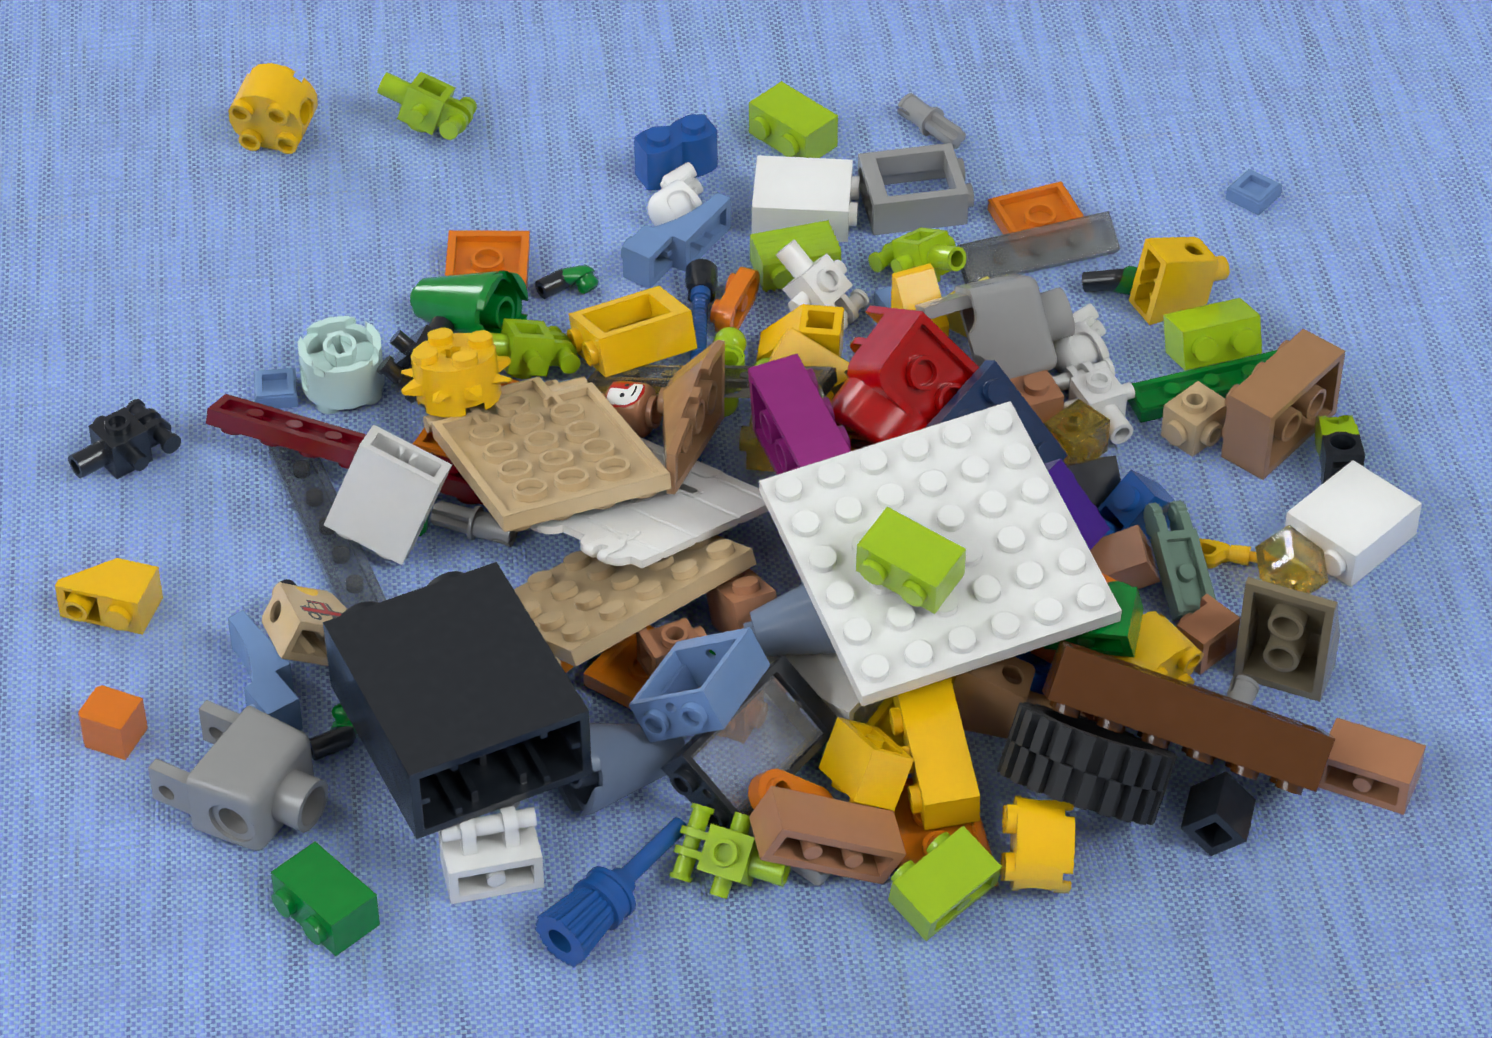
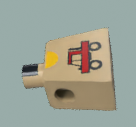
(296, 621)

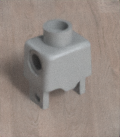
(1009, 321)
(247, 781)

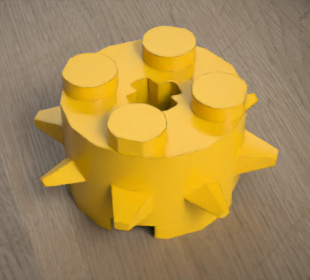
(456, 372)

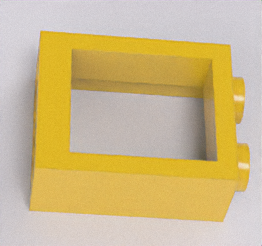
(632, 331)

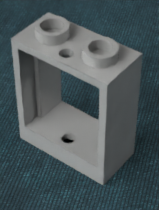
(914, 210)

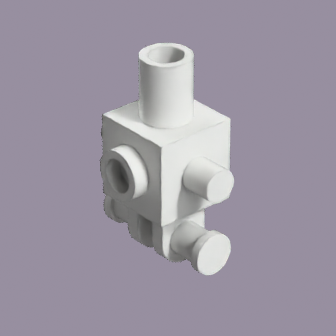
(820, 282)
(1102, 391)

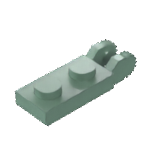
(1178, 558)

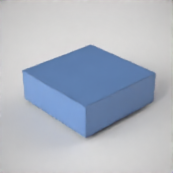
(1253, 191)
(276, 387)

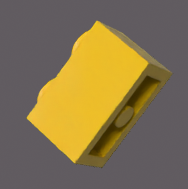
(865, 764)

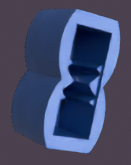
(669, 147)

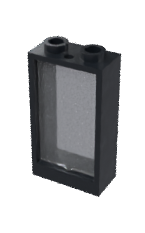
(773, 729)

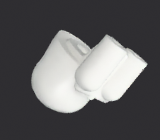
(677, 195)
(1085, 343)

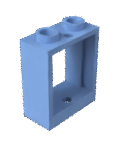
(674, 705)

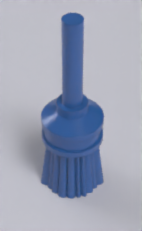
(599, 901)

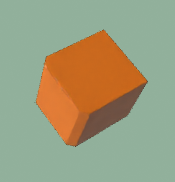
(112, 721)

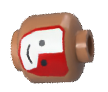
(636, 405)

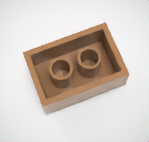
(1280, 403)

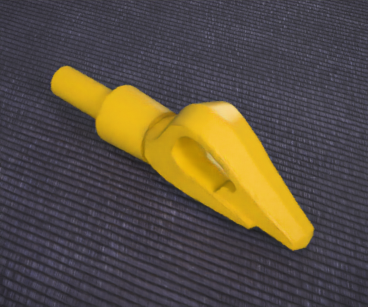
(1220, 552)

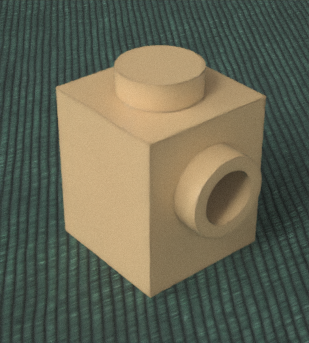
(1194, 419)

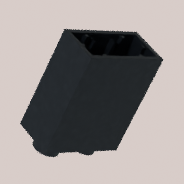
(457, 698)

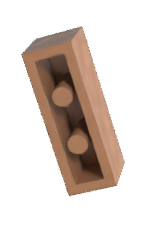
(827, 835)

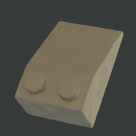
(1287, 639)

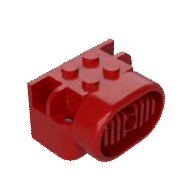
(898, 377)

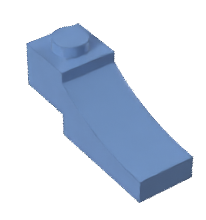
(675, 243)
(270, 675)

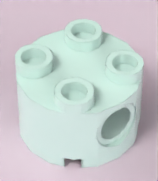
(341, 364)

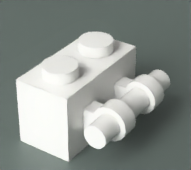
(492, 855)

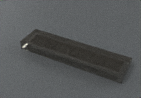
(1040, 247)

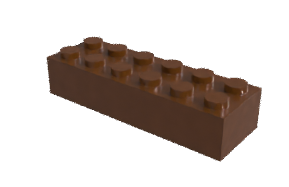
(1187, 715)

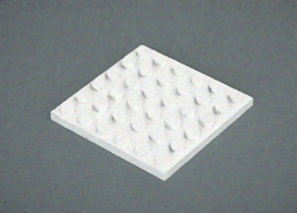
(981, 488)

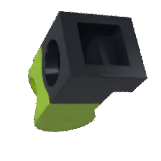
(1337, 444)

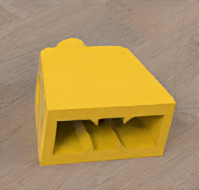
(1174, 276)

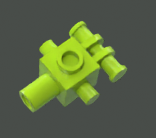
(429, 104)
(918, 249)
(534, 348)
(726, 853)

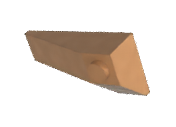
(692, 410)

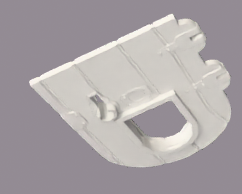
(666, 523)

